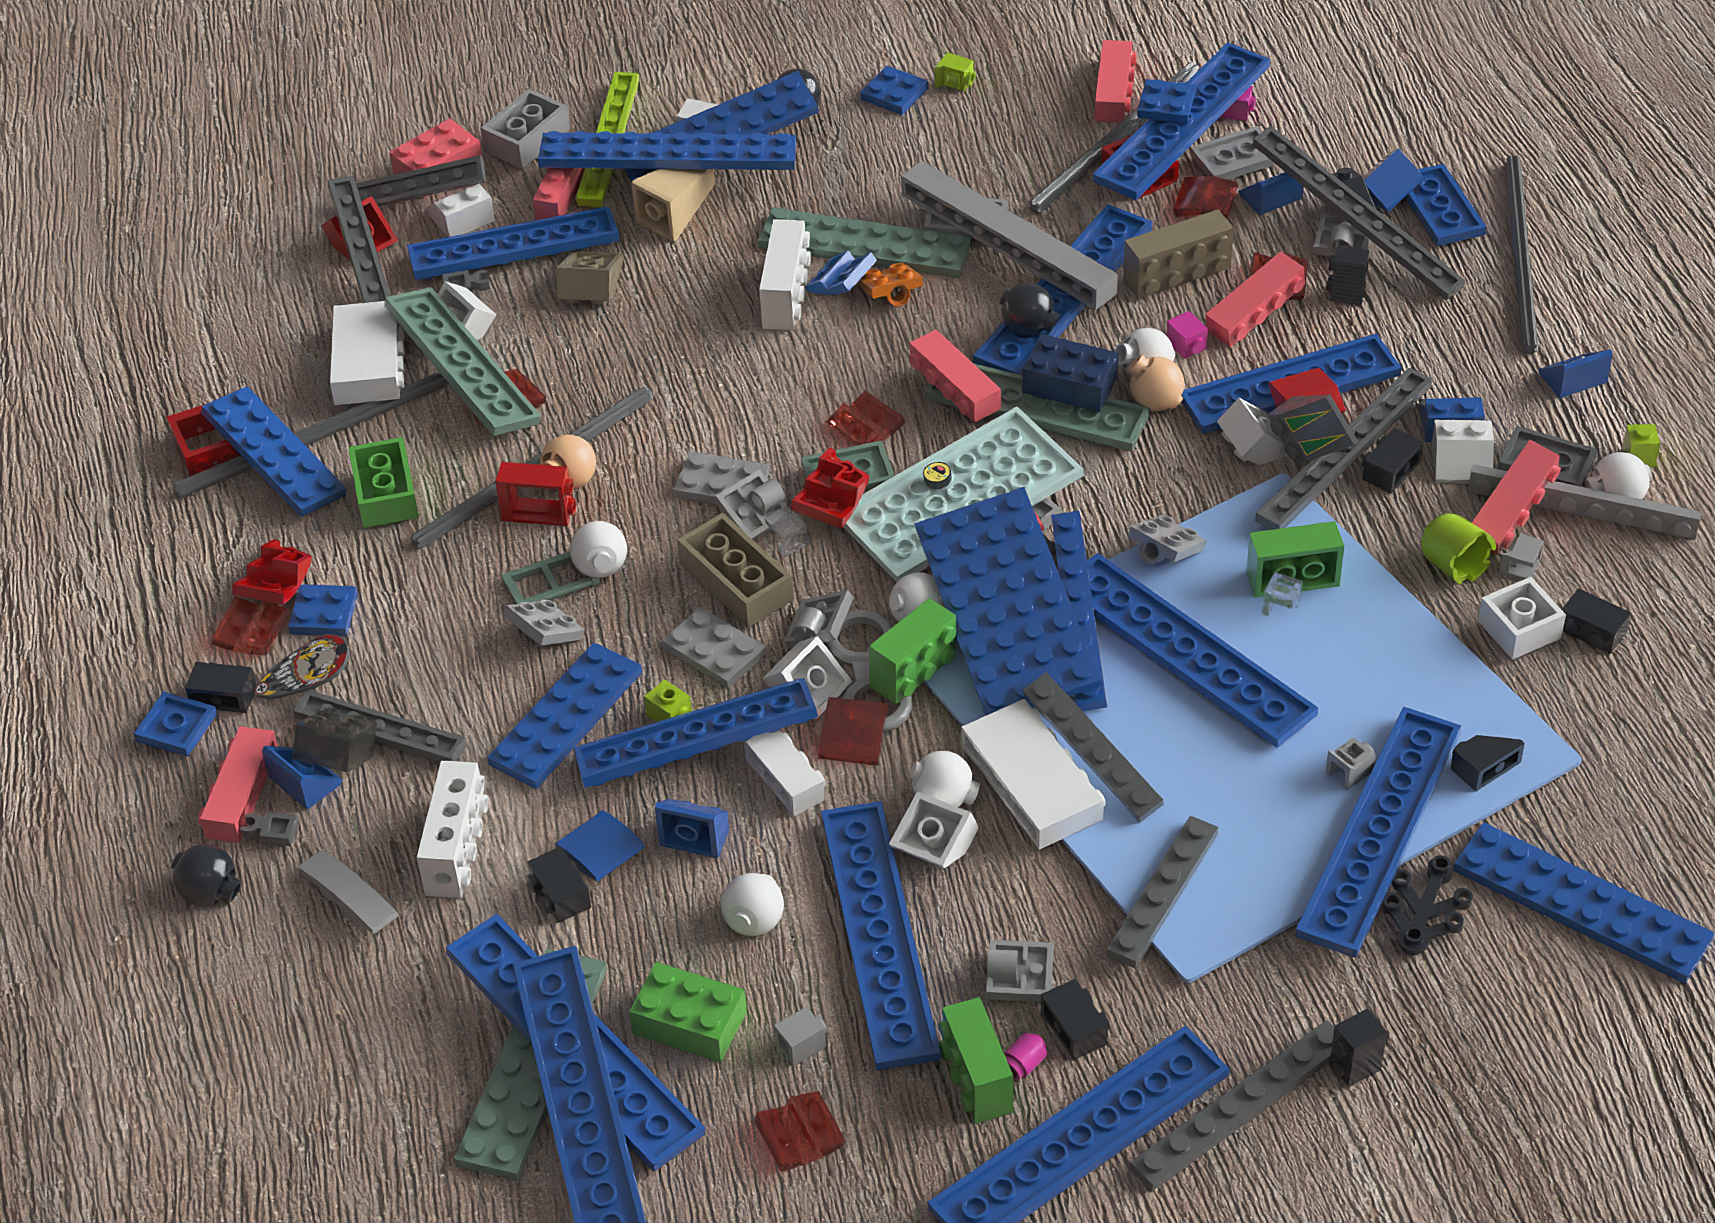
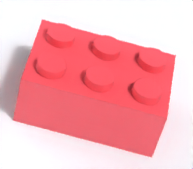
(436, 146)

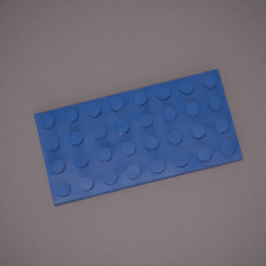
(1006, 600)

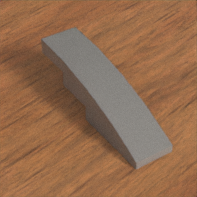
(349, 891)

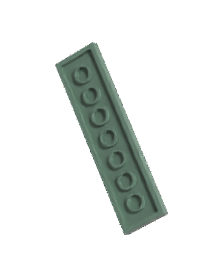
(889, 244)
(462, 361)
(1115, 425)
(513, 1102)

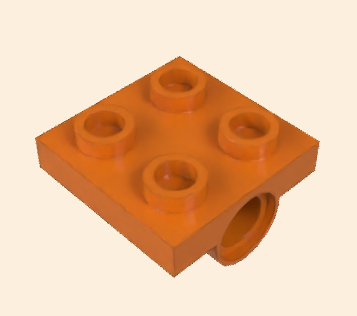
(881, 283)

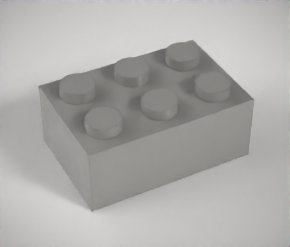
(519, 127)

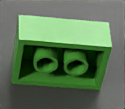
(383, 482)
(1300, 552)
(912, 651)
(688, 1011)
(976, 1060)

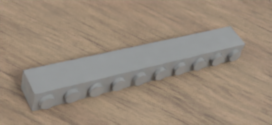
(1009, 235)

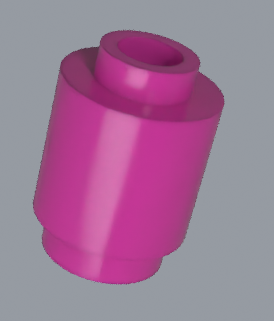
(1025, 1055)

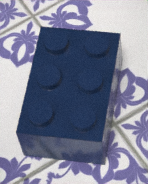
(1070, 372)

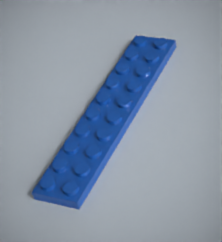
(1161, 143)
(667, 151)
(1103, 243)
(1196, 654)
(1378, 832)
(880, 937)
(578, 1089)
(650, 1115)
(1083, 1134)

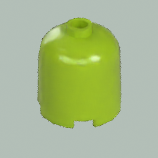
(1457, 547)

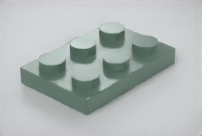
(867, 457)

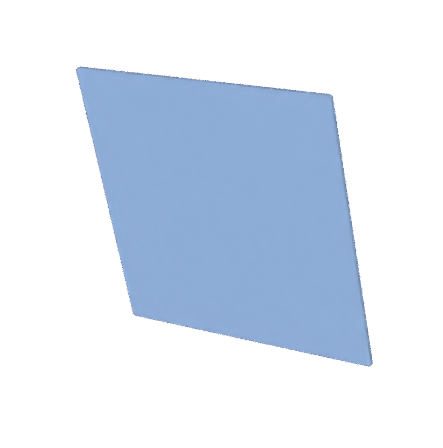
(1277, 812)

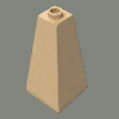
(670, 198)

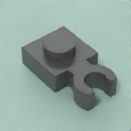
(478, 280)
(274, 829)

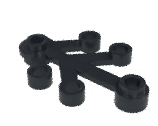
(1425, 908)

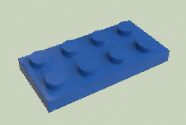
(1444, 207)

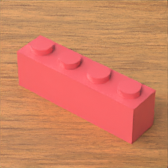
(1115, 81)
(557, 192)
(1255, 299)
(955, 376)
(1516, 494)
(237, 785)

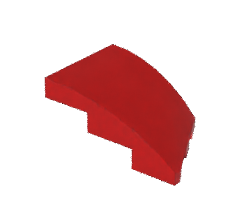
(831, 490)
(274, 575)

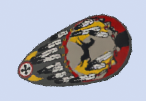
(305, 668)

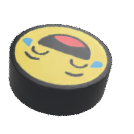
(937, 475)

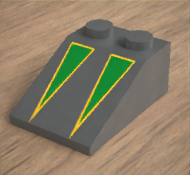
(1311, 427)

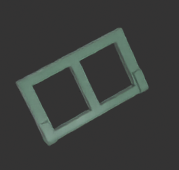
(544, 567)

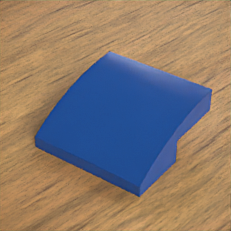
(840, 274)
(600, 845)

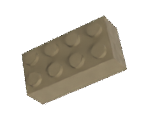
(1178, 254)
(735, 569)

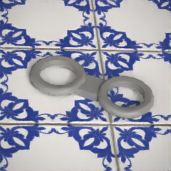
(860, 664)

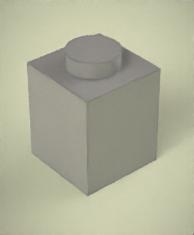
(800, 1035)

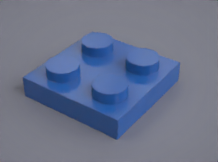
(894, 90)
(1166, 101)
(323, 610)
(175, 724)

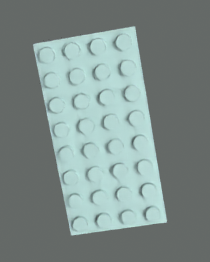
(983, 464)

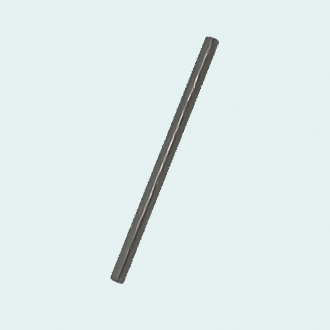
(1094, 154)
(1521, 255)
(314, 433)
(489, 494)

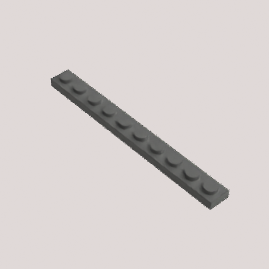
(1359, 213)
(1324, 470)

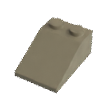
(588, 276)

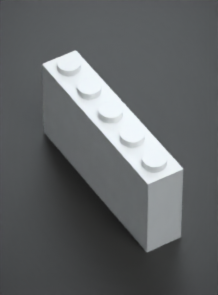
(366, 354)
(1033, 773)

